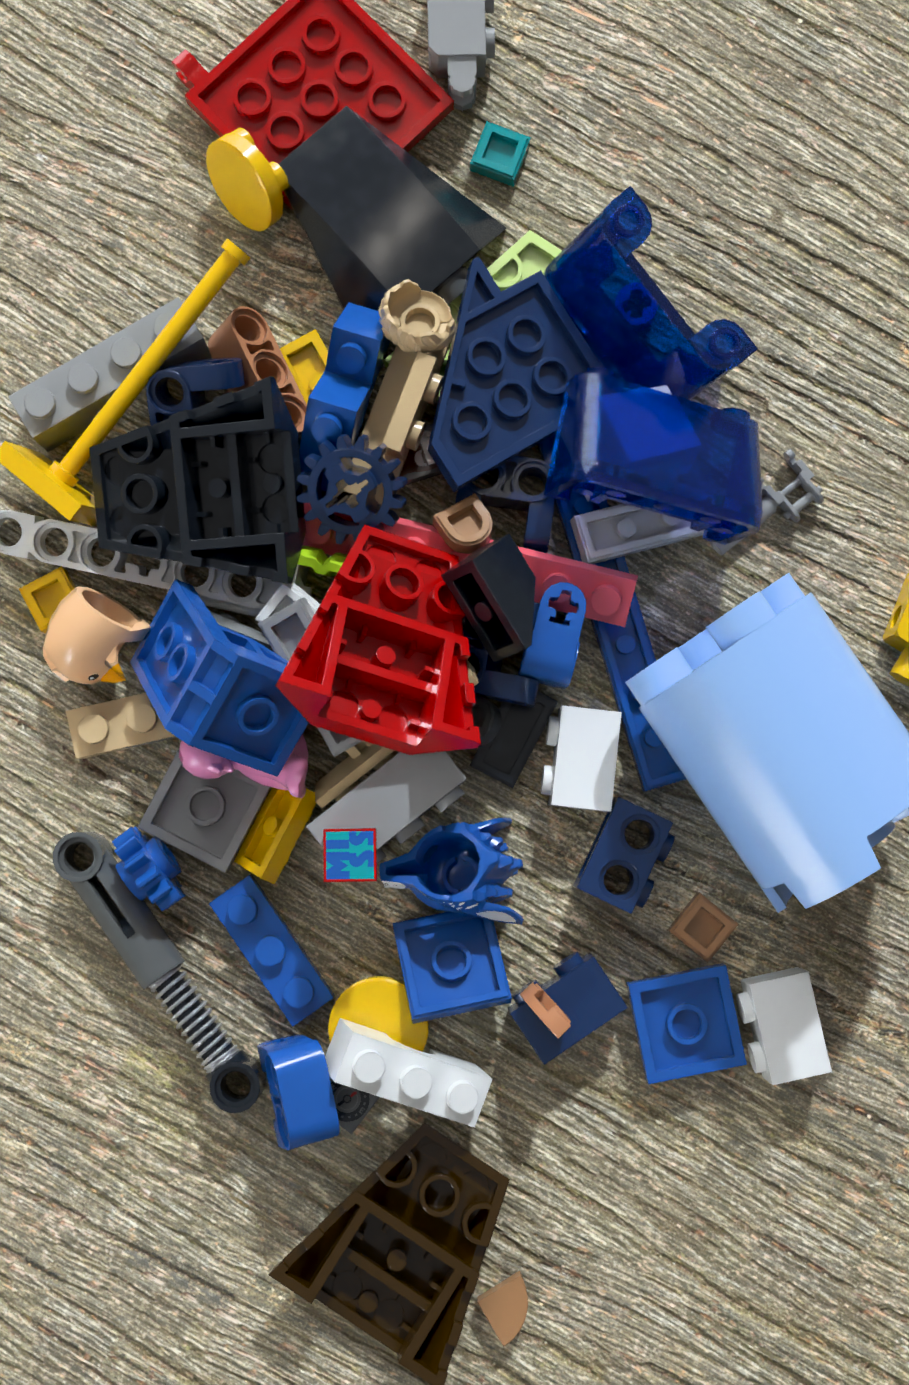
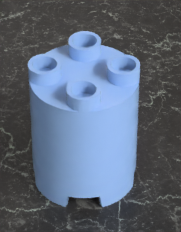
(783, 742)

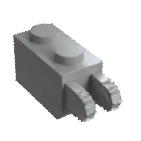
(460, 45)

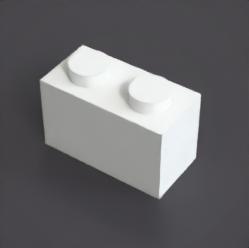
(582, 759)
(783, 1026)

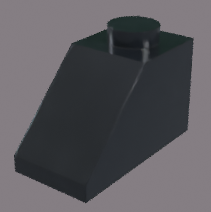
(496, 596)

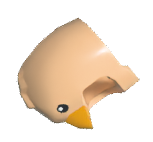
(88, 636)

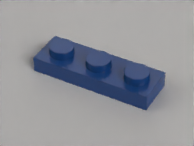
(272, 950)

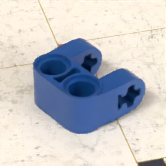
(555, 645)
(299, 1091)

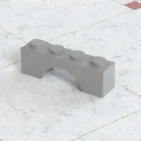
(72, 394)

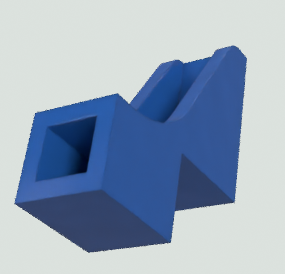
(346, 385)

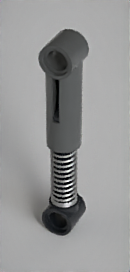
(156, 965)

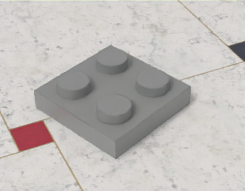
(204, 814)

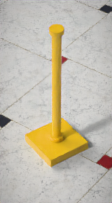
(59, 481)

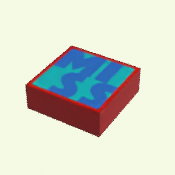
(350, 855)

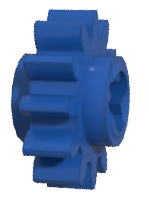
(148, 868)

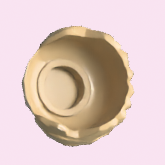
(416, 318)

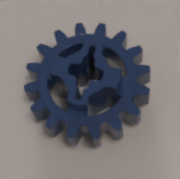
(343, 472)

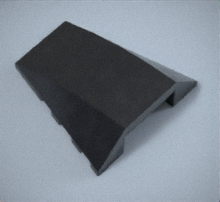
(379, 212)
(207, 487)

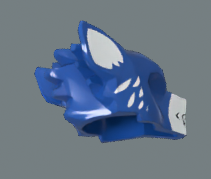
(458, 870)

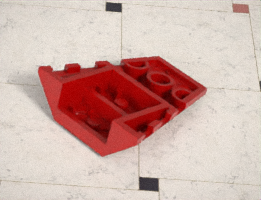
(387, 651)

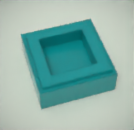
(500, 153)

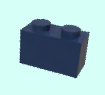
(581, 993)

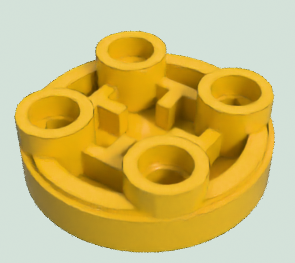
(246, 180)
(380, 1005)

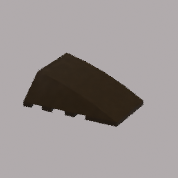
(405, 1250)

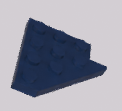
(503, 374)

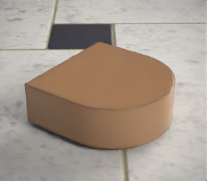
(465, 525)

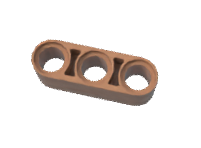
(248, 337)

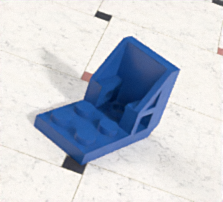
(216, 685)

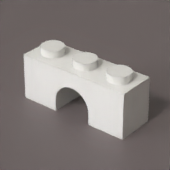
(396, 1072)

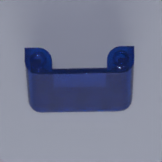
(629, 317)
(658, 455)

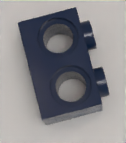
(612, 849)

